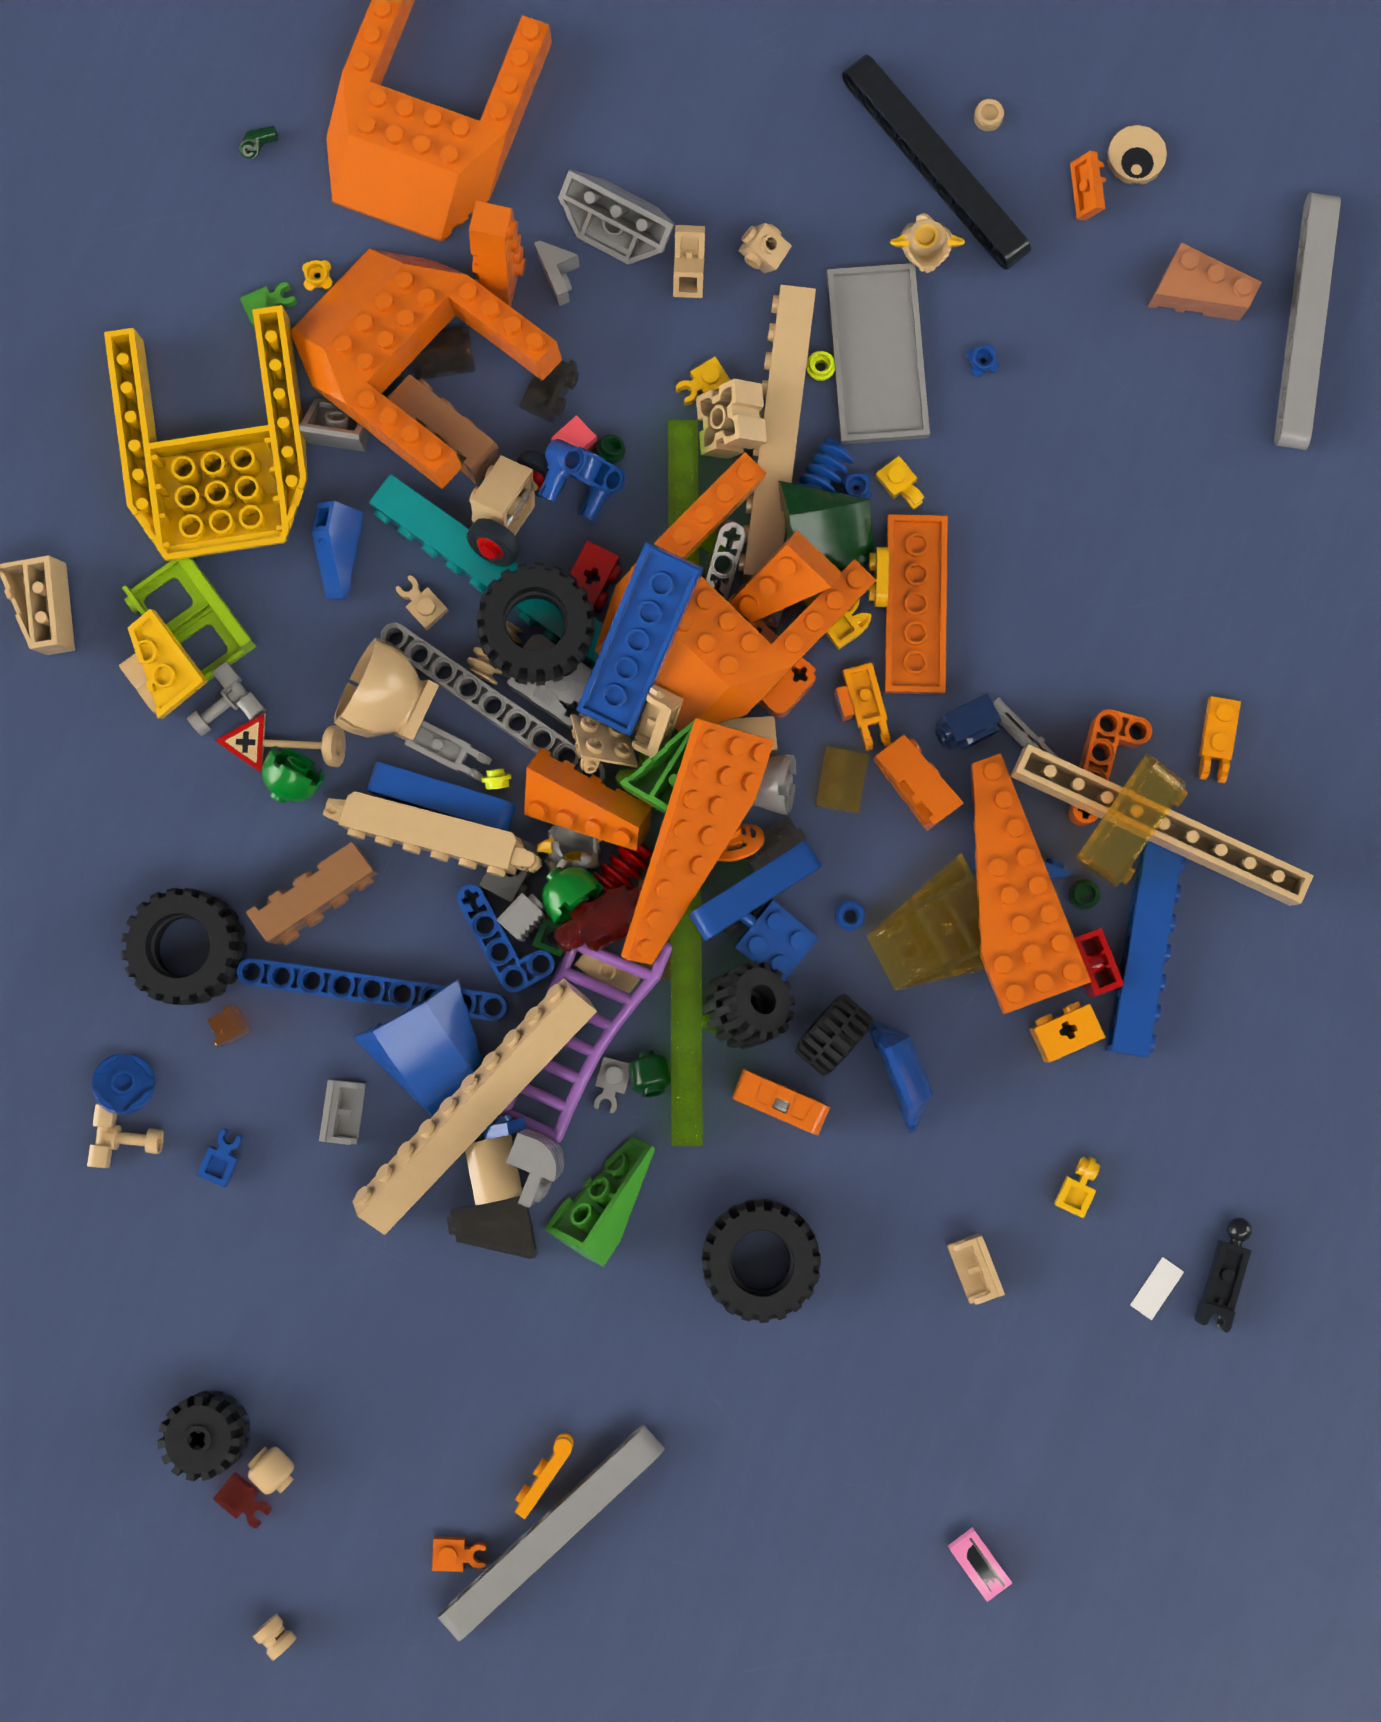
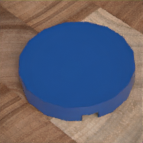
(123, 1084)

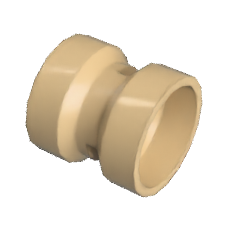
(274, 1629)

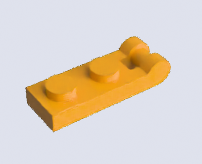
(545, 1473)

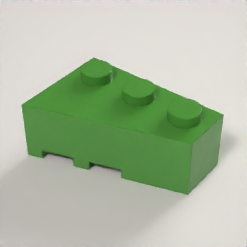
(657, 775)

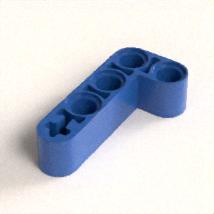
(500, 936)

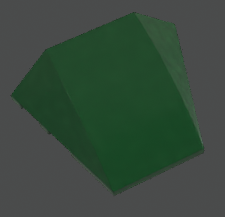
(830, 521)

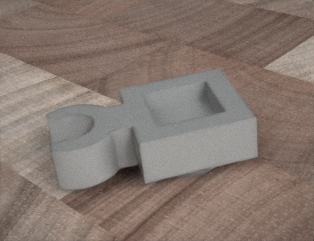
(613, 1078)

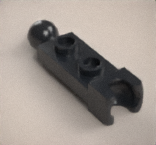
(1225, 1277)

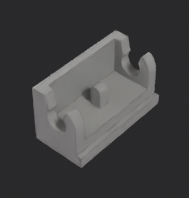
(342, 1112)

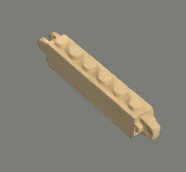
(431, 832)

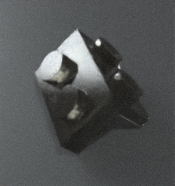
(446, 354)

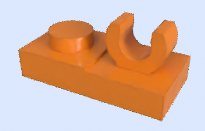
(1087, 185)

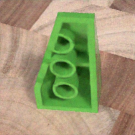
(599, 1213)

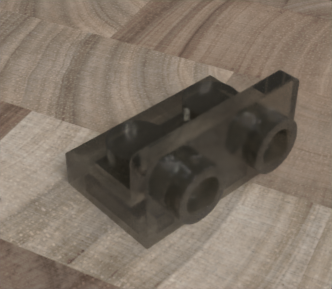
(548, 396)
(778, 840)

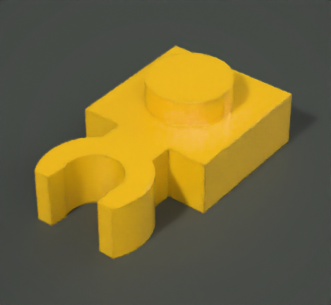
(705, 378)

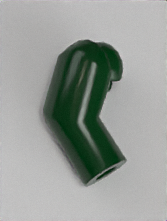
(255, 139)

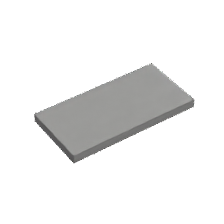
(878, 353)

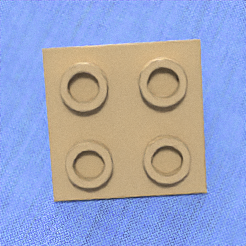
(600, 743)

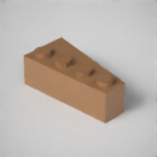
(472, 446)
(313, 895)

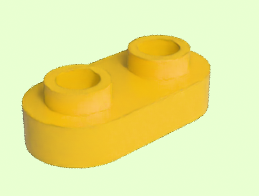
(880, 565)

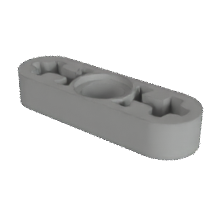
(736, 544)

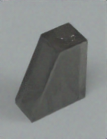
(495, 1226)

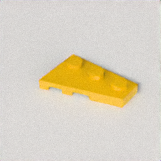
(167, 666)

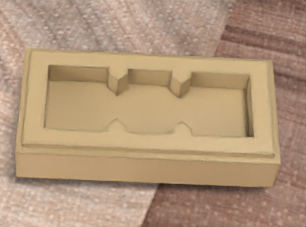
(607, 973)

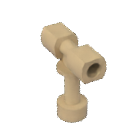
(110, 1137)

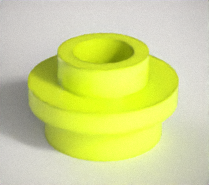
(820, 357)
(496, 779)

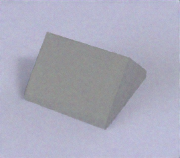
(331, 427)

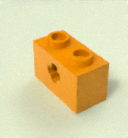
(1084, 1031)

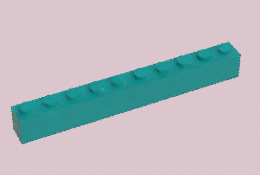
(448, 539)

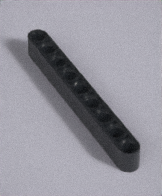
(936, 162)

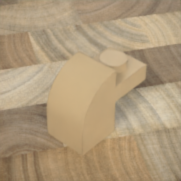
(689, 261)

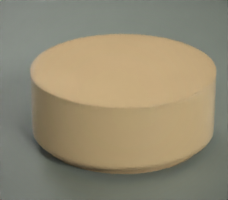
(988, 115)

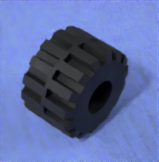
(748, 1005)
(222, 1441)

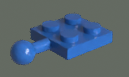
(775, 939)

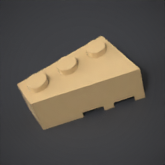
(42, 602)

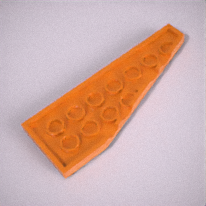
(706, 807)
(1020, 918)

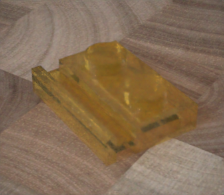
(842, 780)

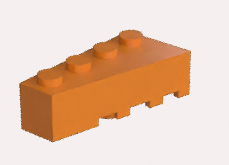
(496, 249)
(583, 803)

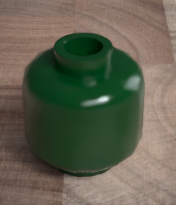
(649, 1074)

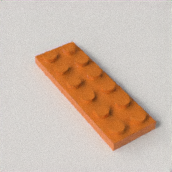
(916, 605)

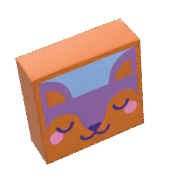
(844, 703)

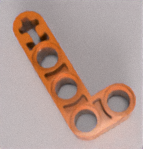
(1108, 743)

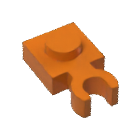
(452, 1553)

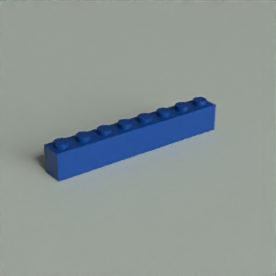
(1145, 951)

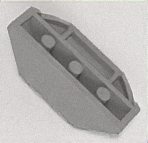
(614, 218)

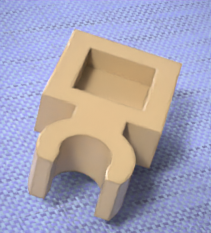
(423, 605)

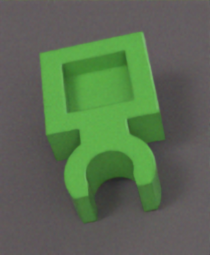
(263, 298)

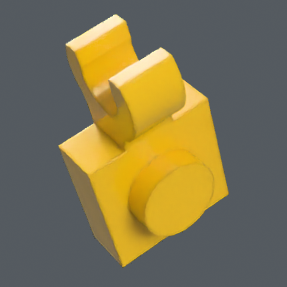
(899, 479)

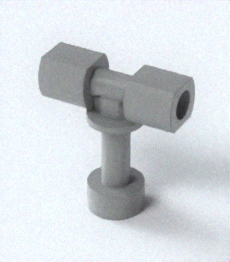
(233, 696)

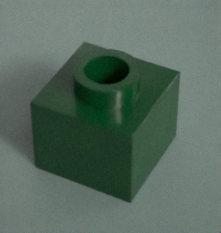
(541, 940)

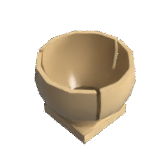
(387, 696)

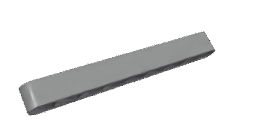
(1307, 321)
(484, 694)
(550, 1533)

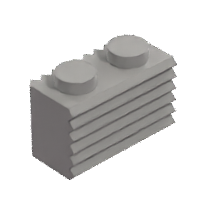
(523, 916)

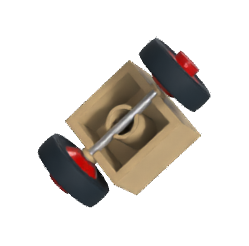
(504, 505)

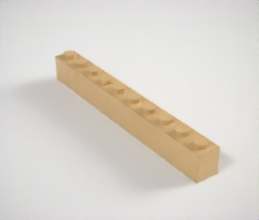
(782, 417)
(1175, 831)
(473, 1106)

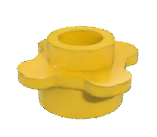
(311, 269)

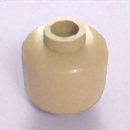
(271, 1470)

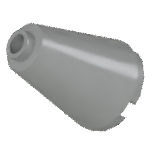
(777, 785)

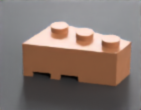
(1204, 286)

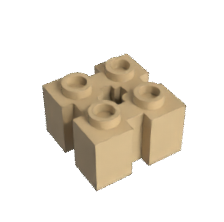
(731, 419)

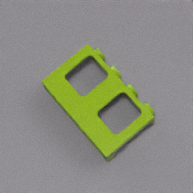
(206, 610)

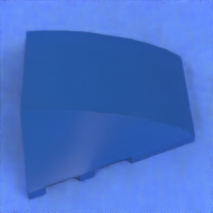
(904, 1071)

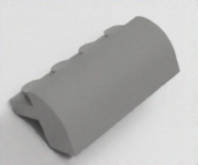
(541, 1158)

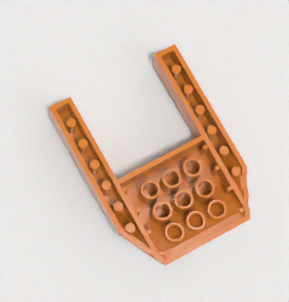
(414, 158)
(380, 322)
(716, 654)

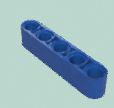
(440, 796)
(755, 890)

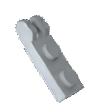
(446, 749)

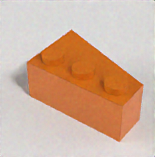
(785, 579)
(917, 782)

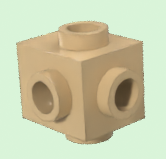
(764, 247)

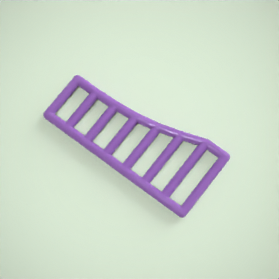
(594, 1052)

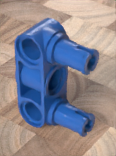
(576, 462)

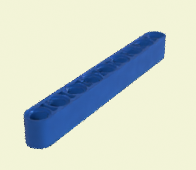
(358, 989)

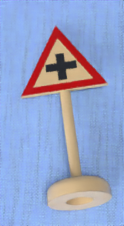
(249, 743)

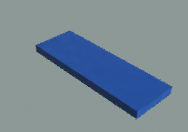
(639, 638)

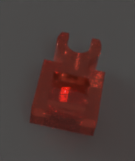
(237, 1497)

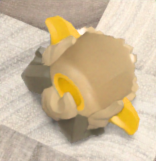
(926, 242)

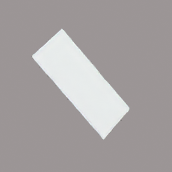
(1157, 1288)

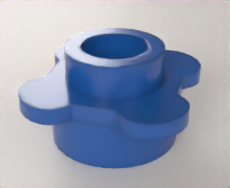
(986, 352)
(861, 480)

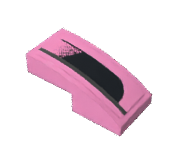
(979, 1564)

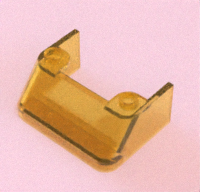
(1131, 822)

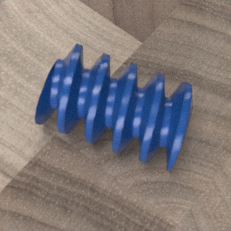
(825, 466)

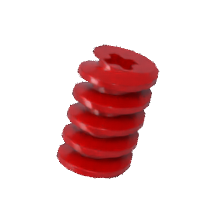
(624, 867)

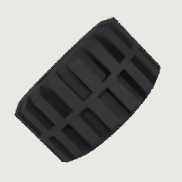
(834, 1034)

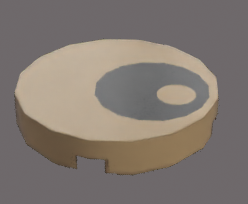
(1136, 154)

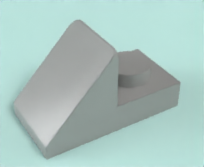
(556, 264)

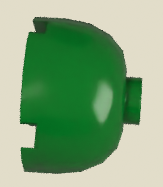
(290, 776)
(568, 890)

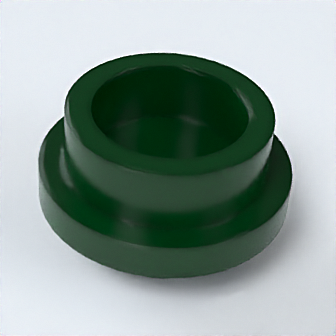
(611, 448)
(1084, 894)

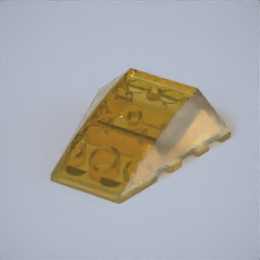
(933, 931)

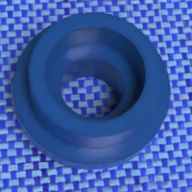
(859, 915)

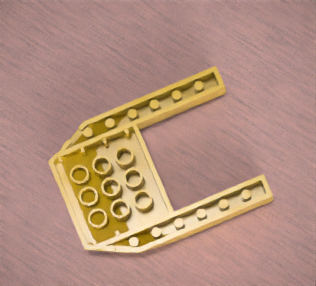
(220, 486)

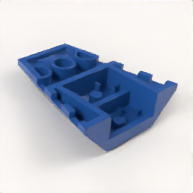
(427, 1047)

